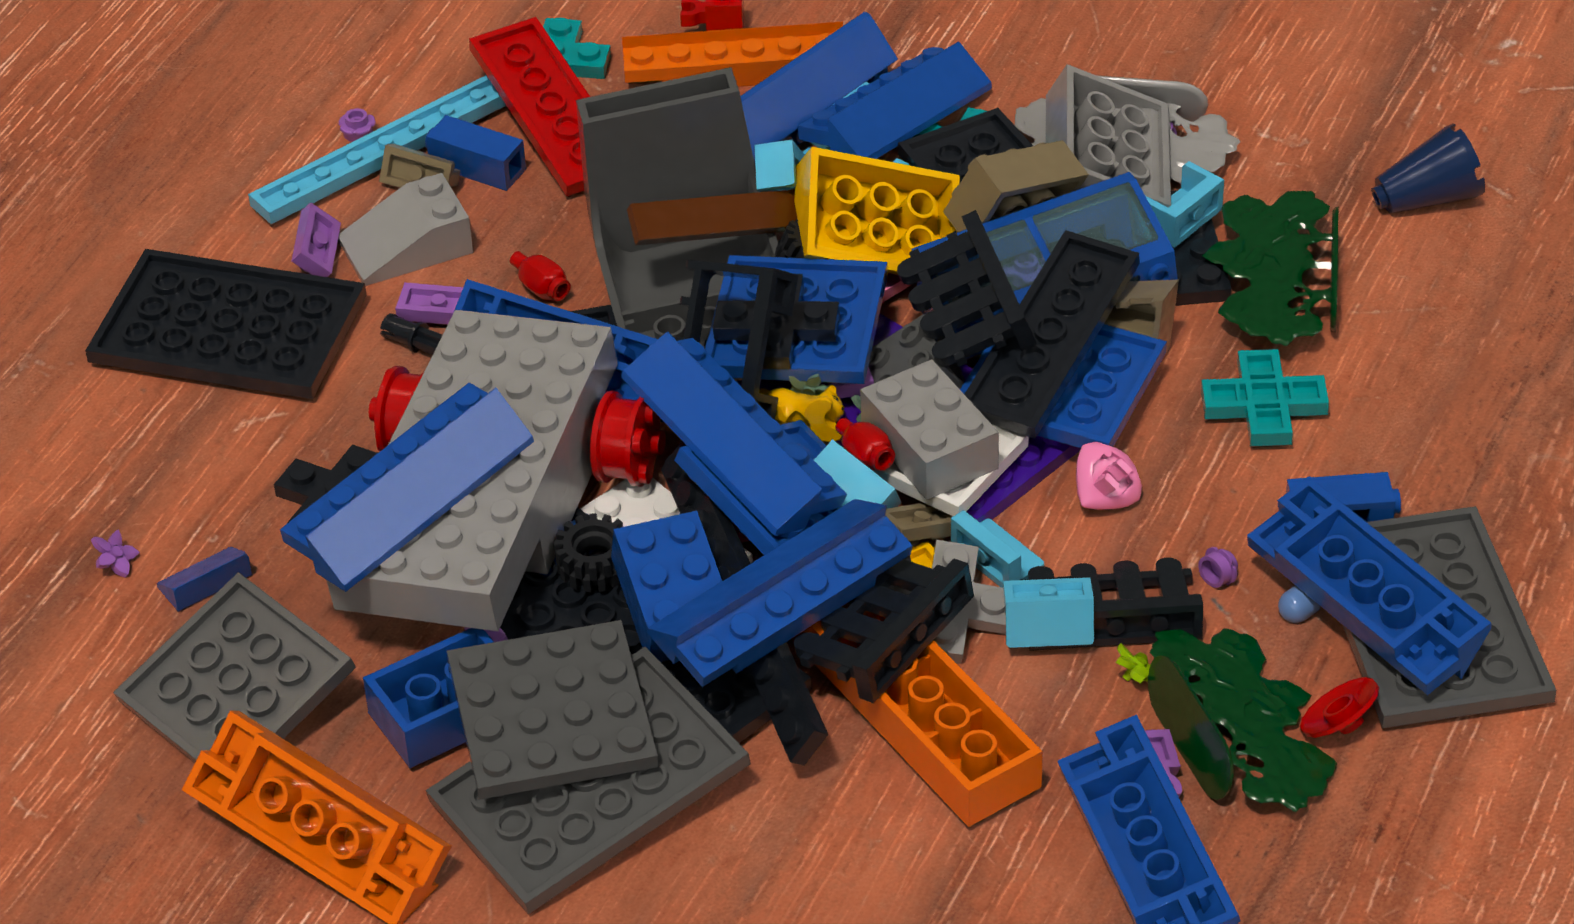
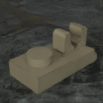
(407, 165)
(920, 522)

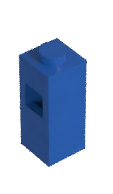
(478, 151)
(1365, 494)

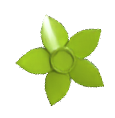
(1136, 665)

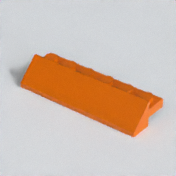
(748, 51)
(317, 819)

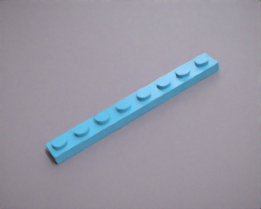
(366, 154)

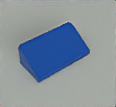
(204, 577)

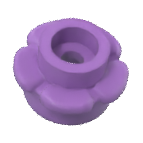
(356, 124)
(1218, 567)

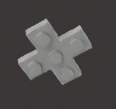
(984, 610)

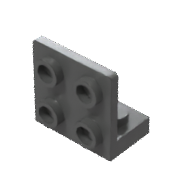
(905, 350)

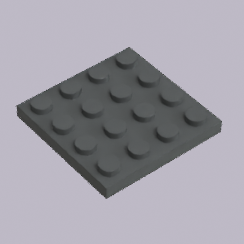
(229, 657)
(551, 709)

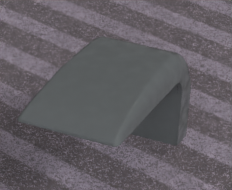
(660, 146)

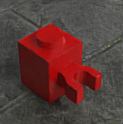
(713, 13)

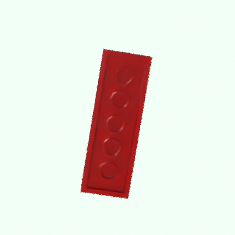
(538, 92)

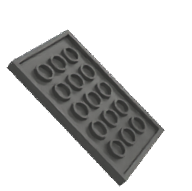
(1507, 666)
(560, 833)

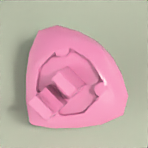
(1106, 478)

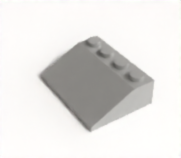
(1111, 130)

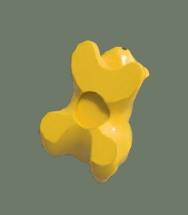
(816, 411)

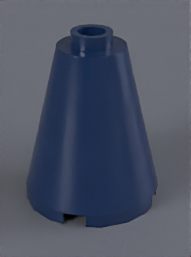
(1431, 174)

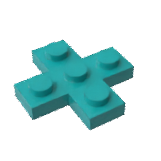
(585, 59)
(1264, 397)

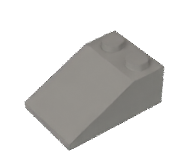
(408, 231)

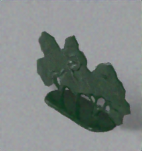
(1273, 261)
(1242, 703)

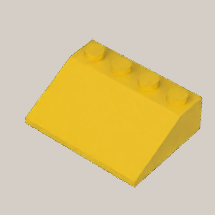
(868, 207)

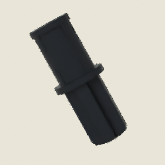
(414, 335)

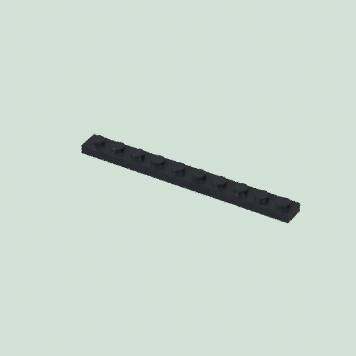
(776, 672)

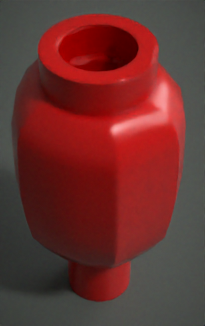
(541, 276)
(866, 443)

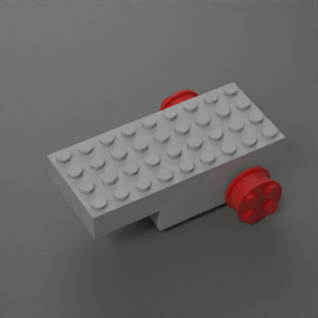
(477, 551)

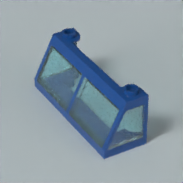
(1105, 211)

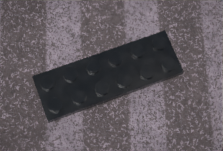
(1065, 315)

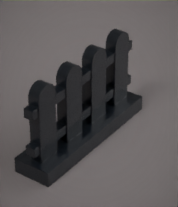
(978, 304)
(1132, 615)
(898, 640)

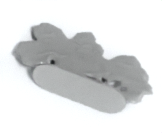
(1185, 107)

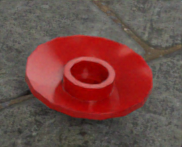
(1340, 708)

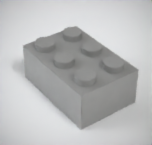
(932, 428)

